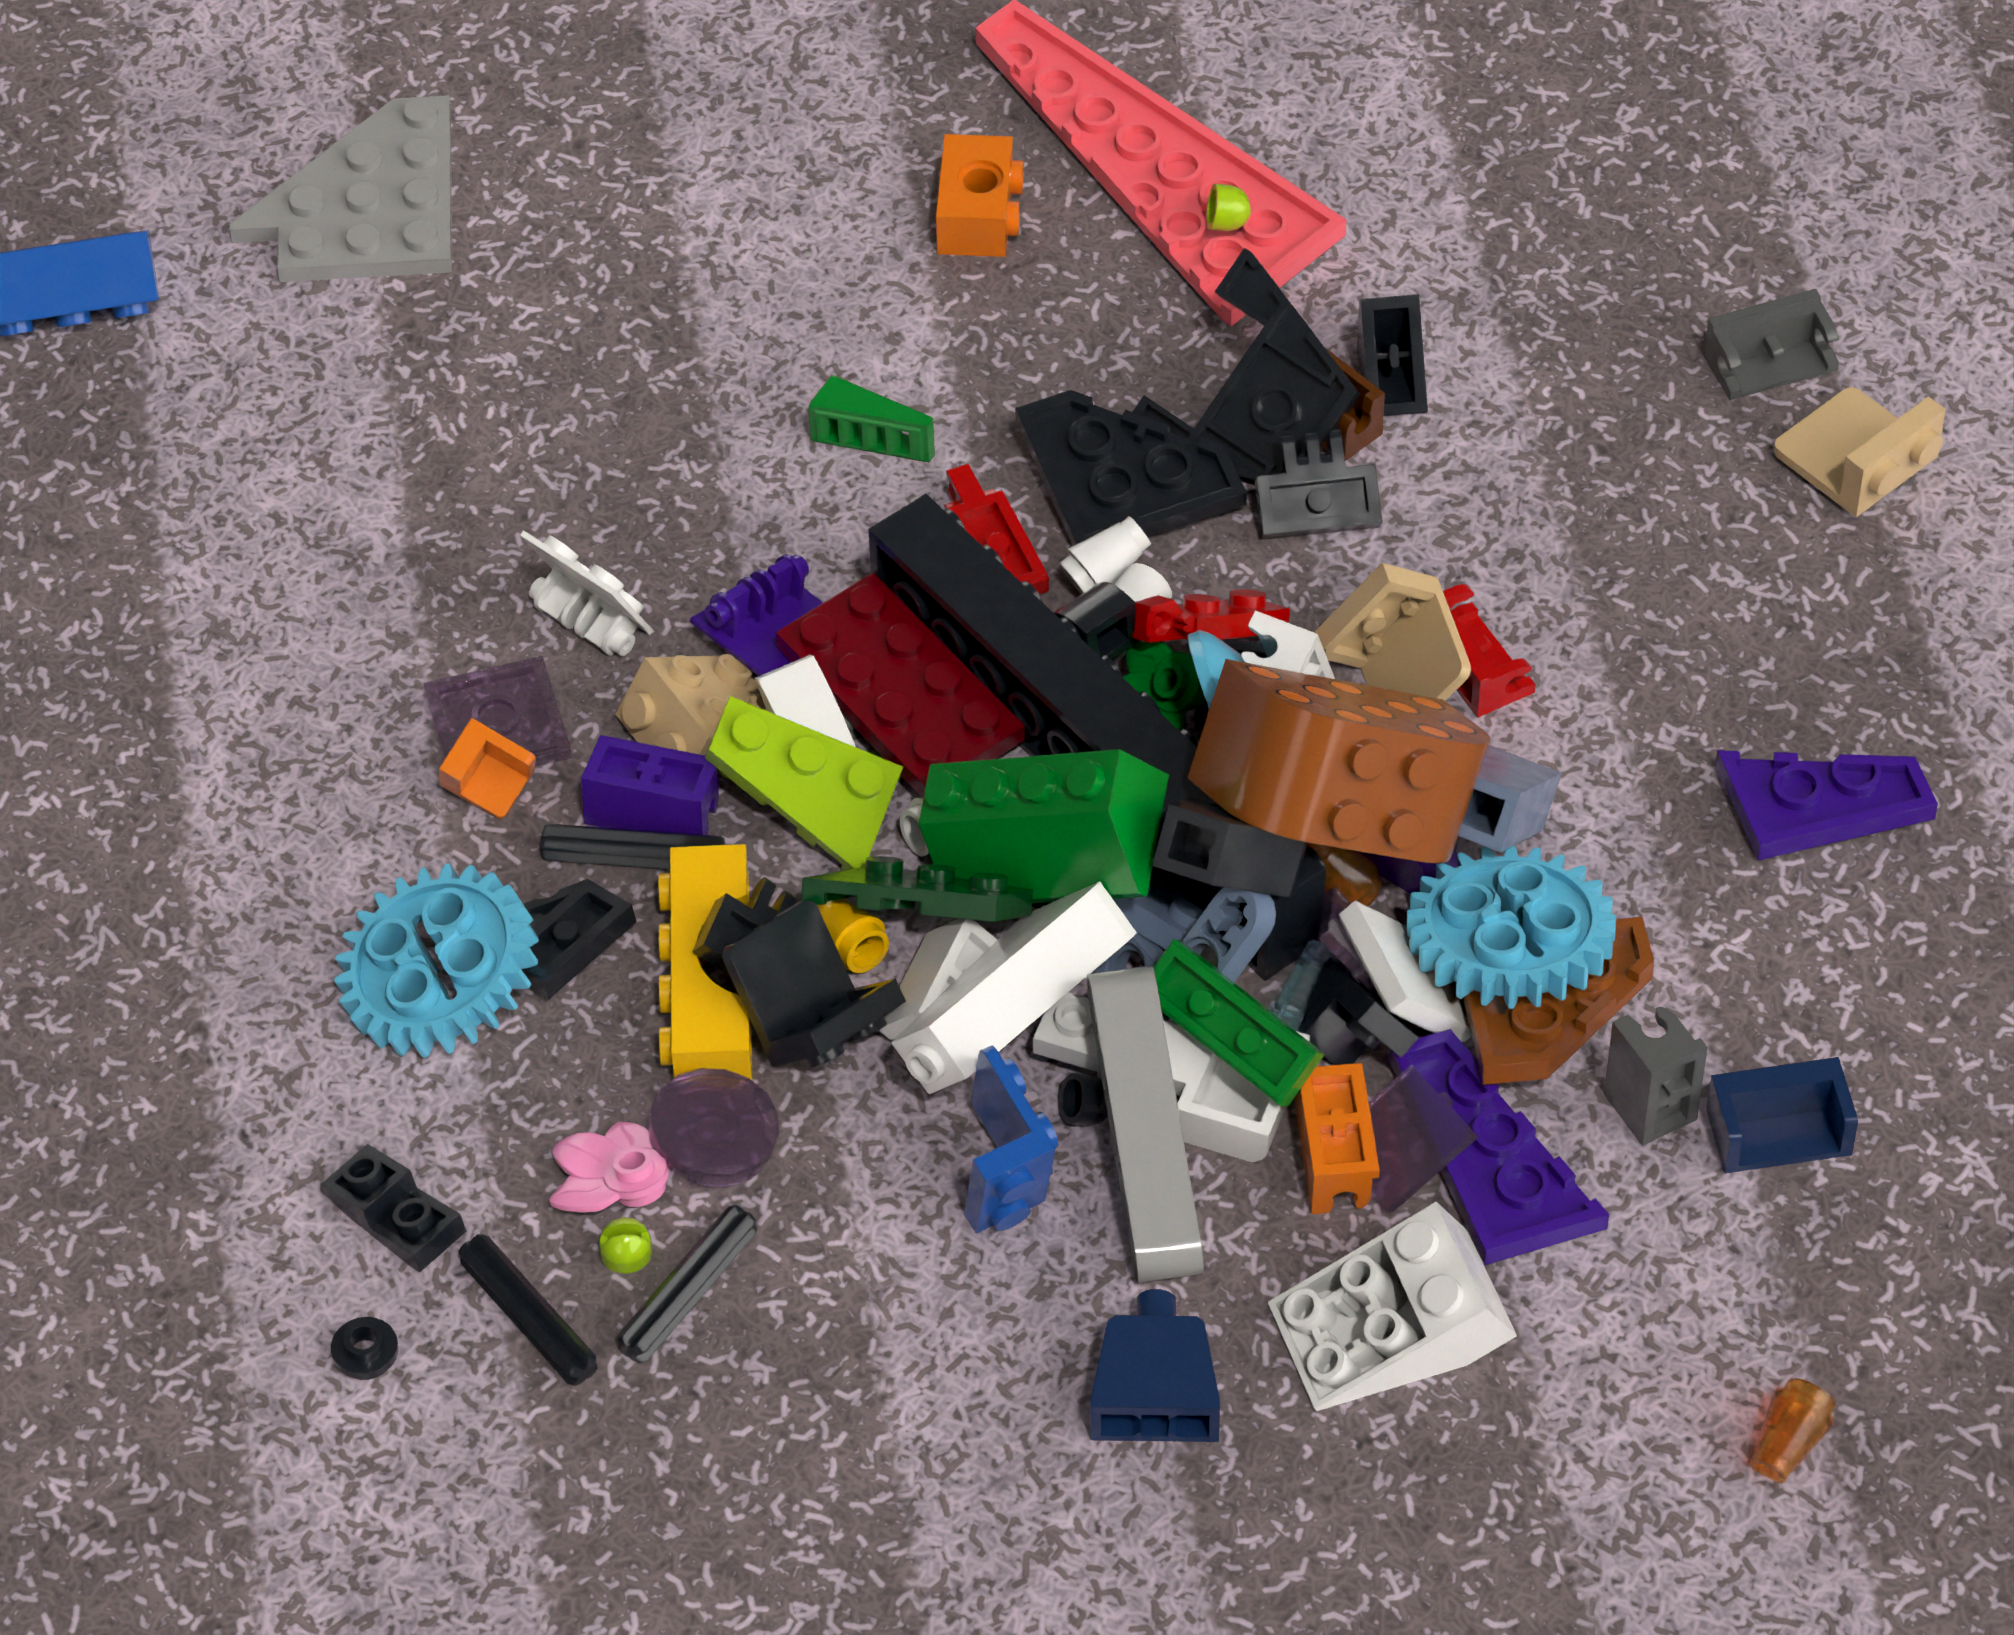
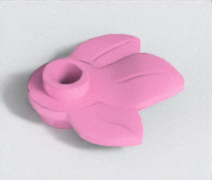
(609, 1169)

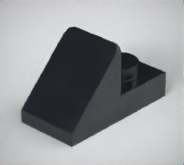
(1350, 1018)

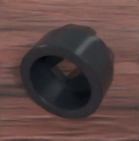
(1082, 1100)

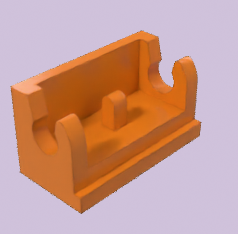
(1336, 1136)

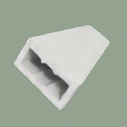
(1012, 985)

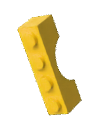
(706, 1021)

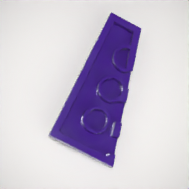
(1505, 1180)

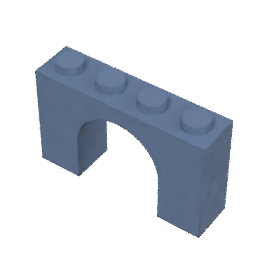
(1508, 800)

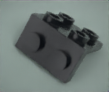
(801, 989)

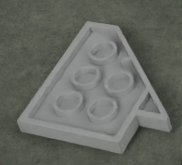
(366, 202)

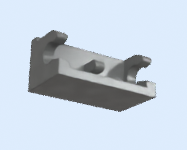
(1771, 344)
(1654, 1080)

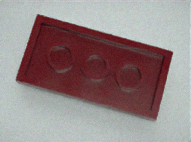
(900, 682)

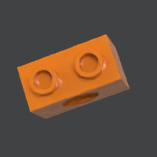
(976, 195)

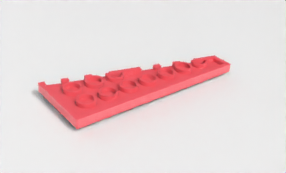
(1158, 159)

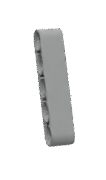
(1145, 1124)

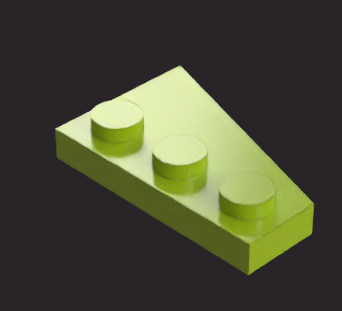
(811, 779)

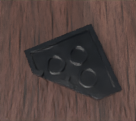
(1123, 466)

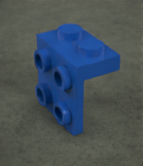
(1019, 1170)

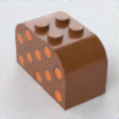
(1339, 762)

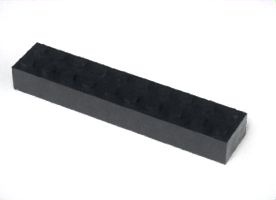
(1059, 685)

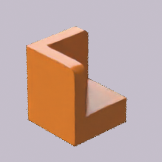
(486, 769)

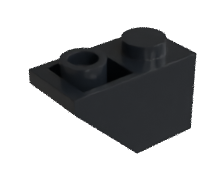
(1225, 851)

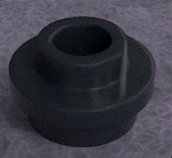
(367, 1362)

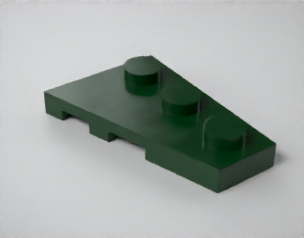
(935, 887)

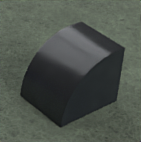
(1103, 619)

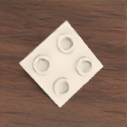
(585, 598)

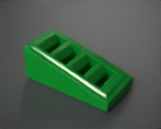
(869, 422)

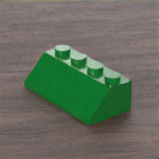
(1048, 821)

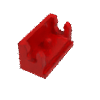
(1494, 676)

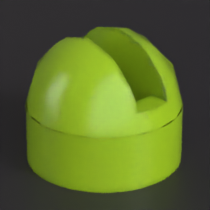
(1227, 208)
(625, 1245)

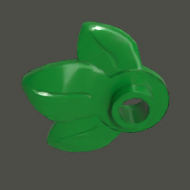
(1165, 677)

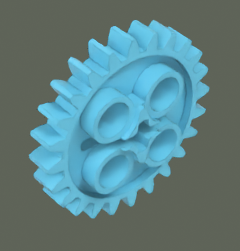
(1511, 926)
(394, 981)

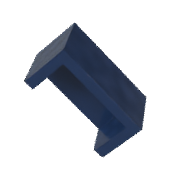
(1782, 1115)

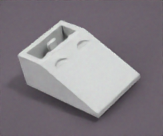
(1392, 1312)

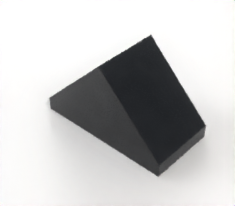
(1392, 351)

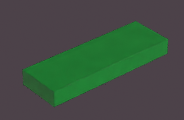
(1233, 1024)

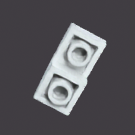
(803, 696)

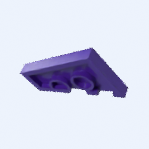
(1816, 803)

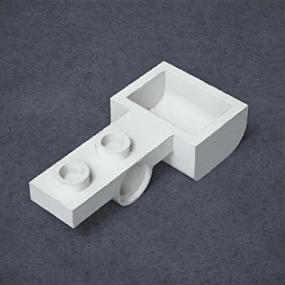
(1215, 1101)

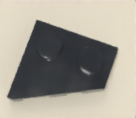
(573, 931)

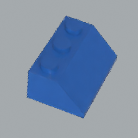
(75, 279)

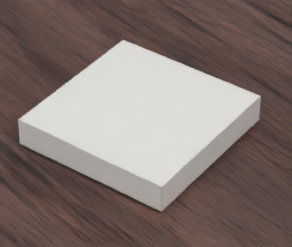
(1396, 973)

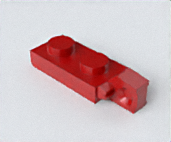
(994, 523)
(1165, 620)

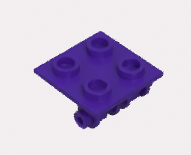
(755, 609)

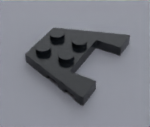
(1277, 388)

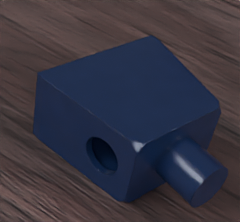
(1155, 1377)

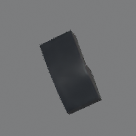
(391, 1208)

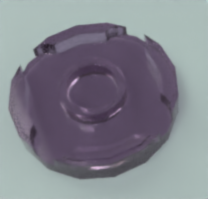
(714, 1127)

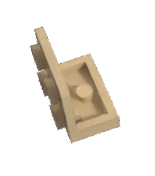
(1861, 449)
(1398, 634)
(682, 699)

